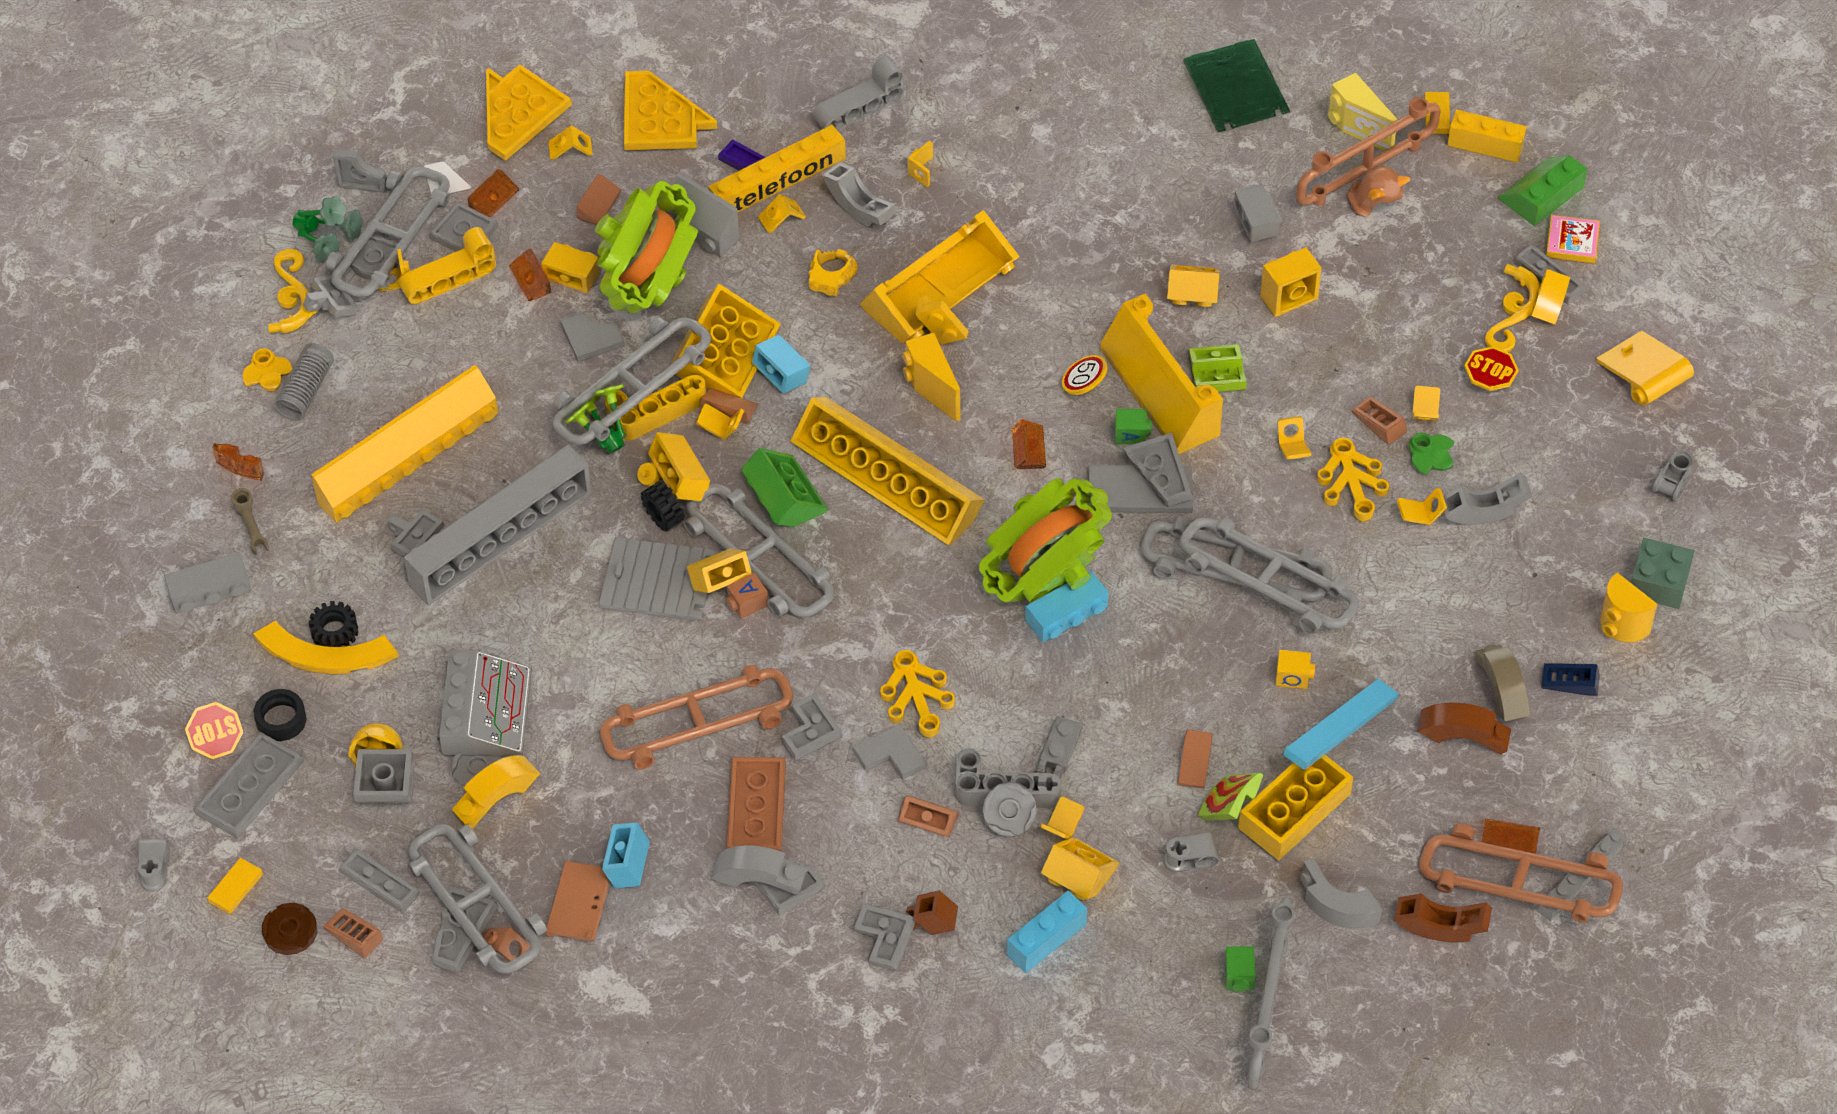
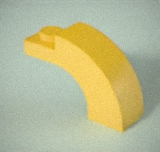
(492, 784)

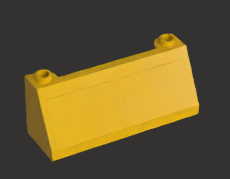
(944, 273)
(1158, 380)

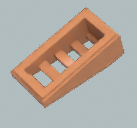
(1387, 432)
(362, 948)

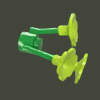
(615, 439)

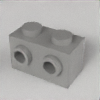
(1257, 213)

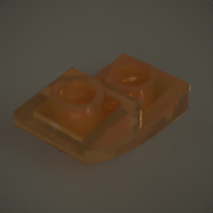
(230, 459)

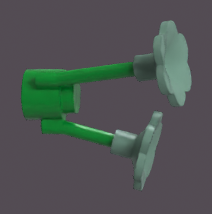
(331, 214)

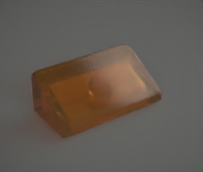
(492, 193)
(530, 276)
(1028, 445)
(1511, 835)

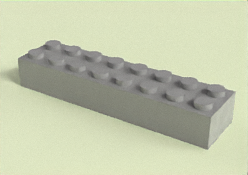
(497, 524)

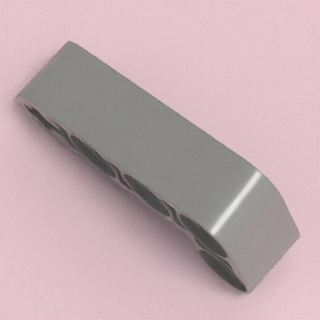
(864, 99)
(981, 782)

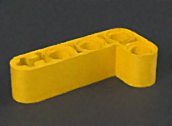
(452, 270)
(660, 406)

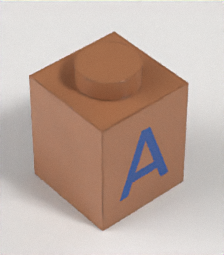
(746, 596)

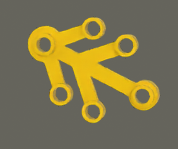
(1352, 476)
(916, 690)

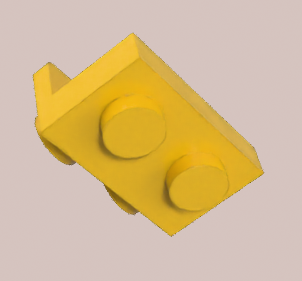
(940, 321)

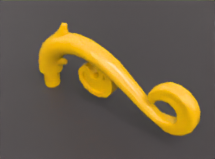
(286, 294)
(1510, 306)

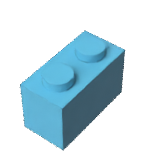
(781, 364)
(626, 855)

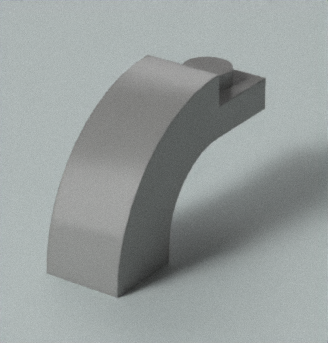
(856, 198)
(1487, 505)
(758, 864)
(1337, 906)

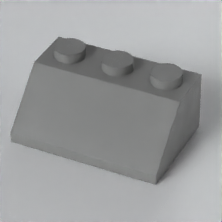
(713, 218)

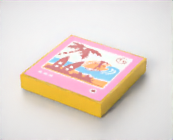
(1573, 239)

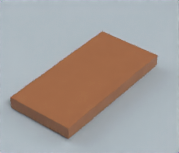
(756, 802)

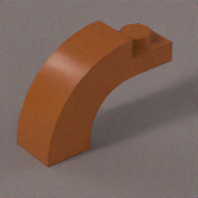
(1464, 721)
(1439, 921)

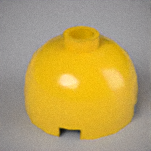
(374, 737)

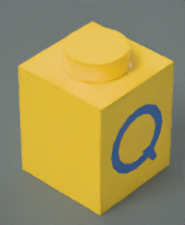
(1294, 669)

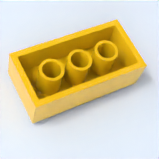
(1294, 805)

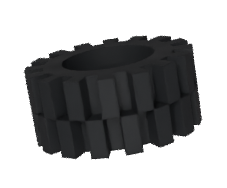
(662, 505)
(330, 614)

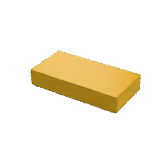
(1442, 100)
(235, 886)

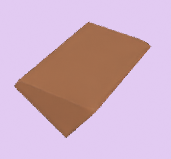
(597, 200)
(729, 404)
(928, 816)

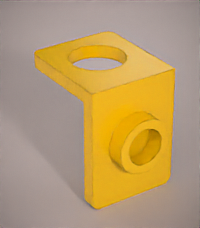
(566, 140)
(916, 161)
(778, 211)
(398, 272)
(1426, 403)
(718, 422)
(1292, 446)
(1422, 511)
(1065, 818)

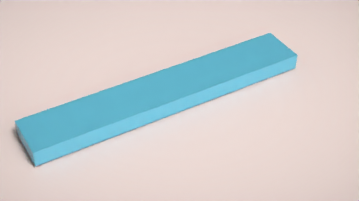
(1340, 724)

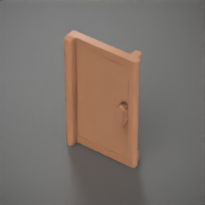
(574, 909)

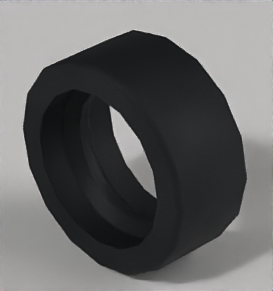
(277, 698)

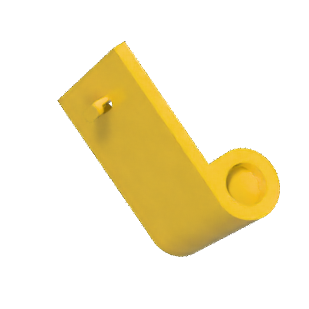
(1648, 366)

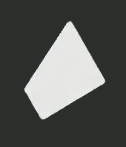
(455, 181)

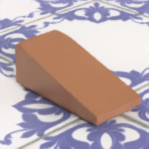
(1195, 758)

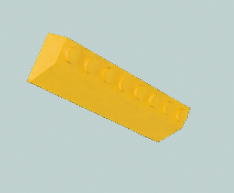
(404, 444)
(886, 470)

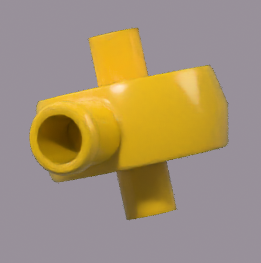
(648, 474)

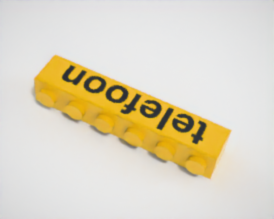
(781, 169)

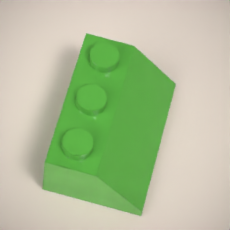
(1545, 188)
(783, 488)

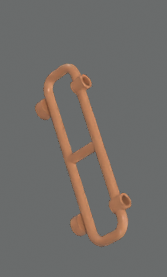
(1325, 162)
(642, 754)
(1462, 838)

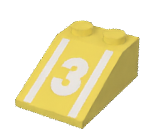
(1359, 110)

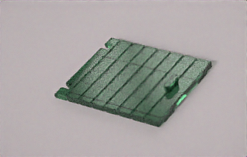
(1236, 85)

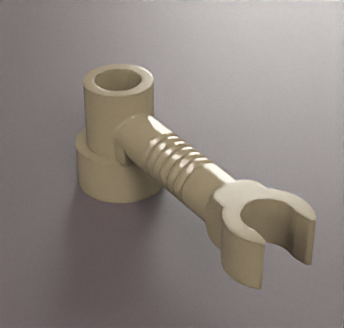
(242, 502)

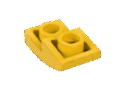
(1550, 296)

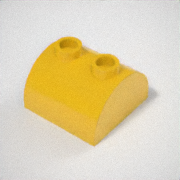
(1626, 611)

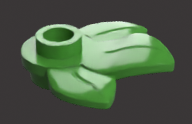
(1433, 453)

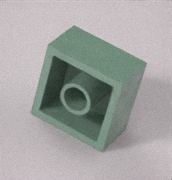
(1662, 571)

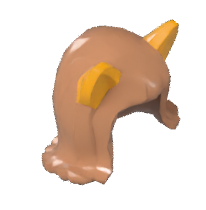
(1378, 186)

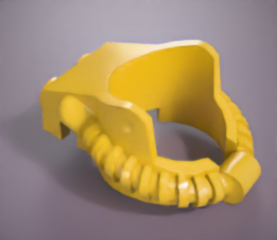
(828, 281)

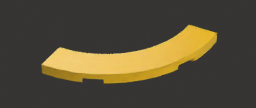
(323, 658)

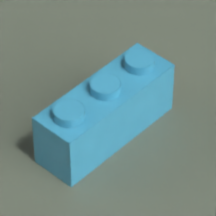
(1066, 608)
(1046, 931)

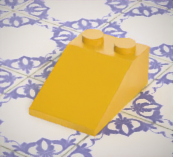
(931, 374)

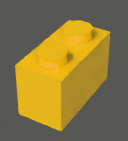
(571, 267)
(719, 570)

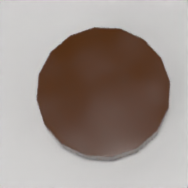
(289, 929)

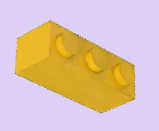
(1487, 136)
(679, 466)

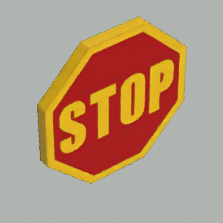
(1491, 368)
(214, 730)

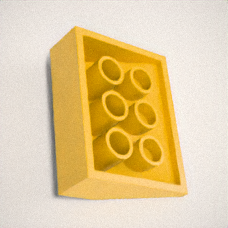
(734, 333)

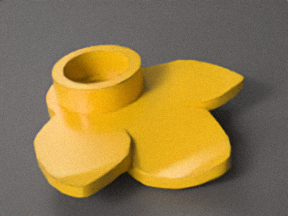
(266, 373)

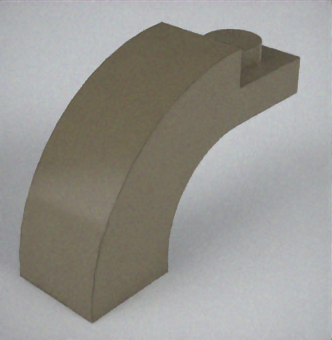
(1506, 681)

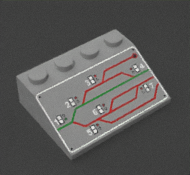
(484, 705)

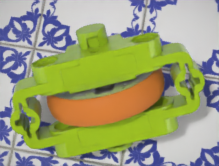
(646, 247)
(1047, 541)

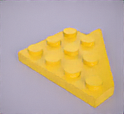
(519, 109)
(660, 115)

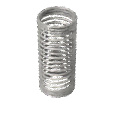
(308, 375)

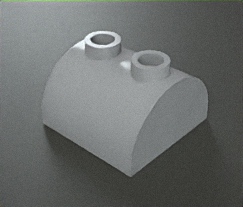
(384, 775)

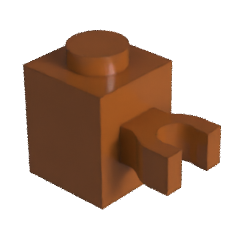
(934, 912)

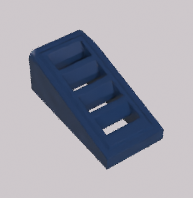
(1580, 687)

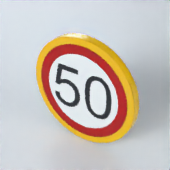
(1084, 374)

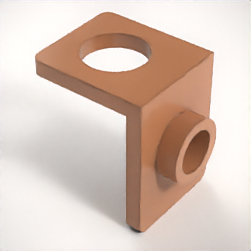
(500, 941)

